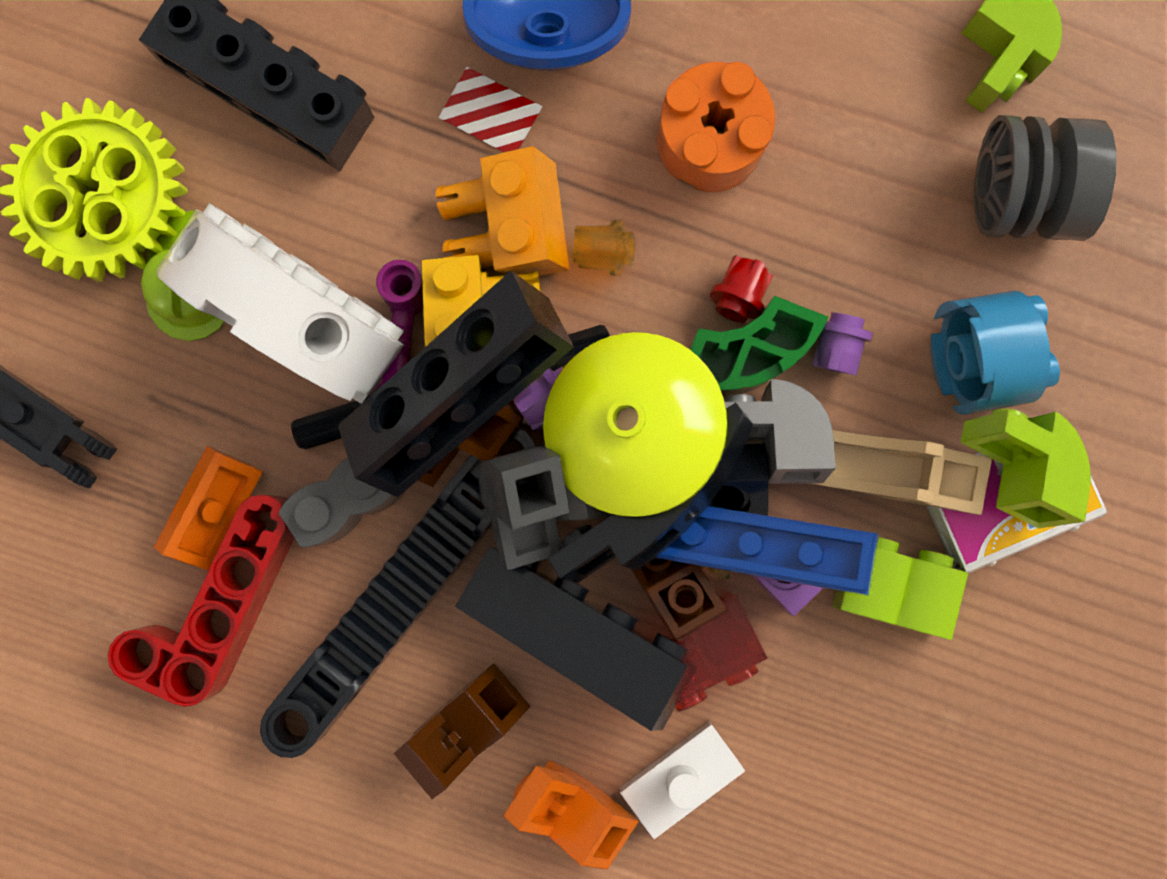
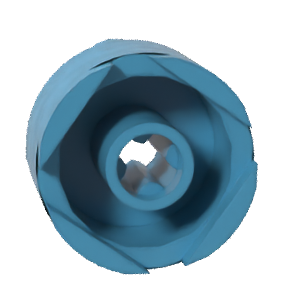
(993, 351)

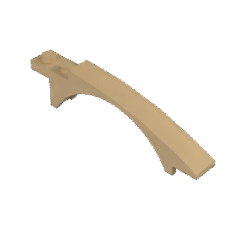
(896, 469)

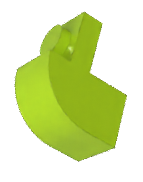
(1021, 38)
(1042, 461)

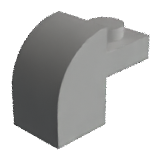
(793, 430)

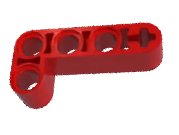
(220, 591)

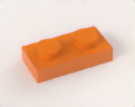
(207, 508)

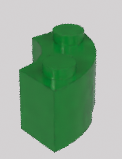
(762, 349)

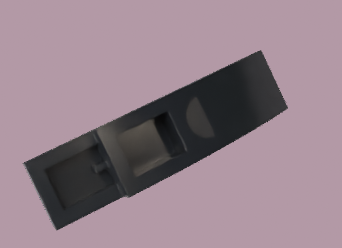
(641, 539)

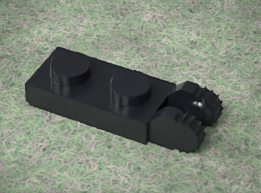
(45, 429)

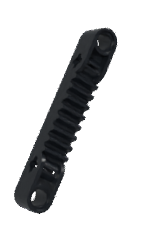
(382, 613)

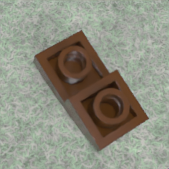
(679, 595)

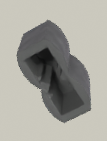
(332, 508)

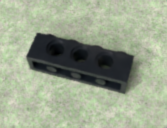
(454, 385)

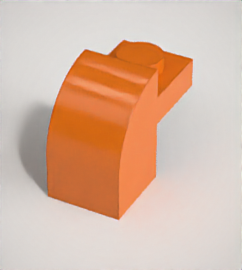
(572, 813)

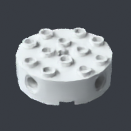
(280, 305)

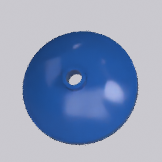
(546, 32)

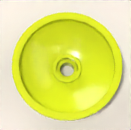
(669, 448)

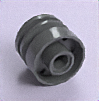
(1044, 177)

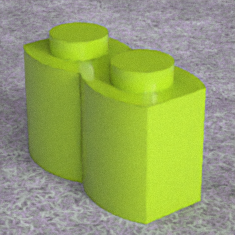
(910, 591)

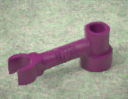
(391, 282)

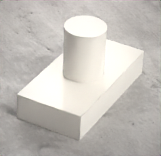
(681, 780)

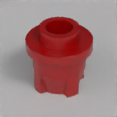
(741, 290)

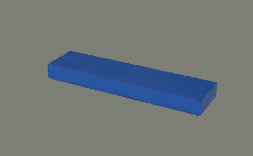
(778, 549)

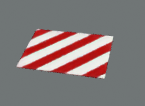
(490, 111)

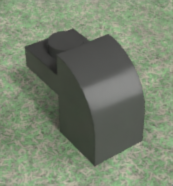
(524, 499)

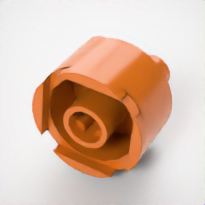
(731, 100)

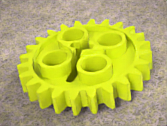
(46, 182)

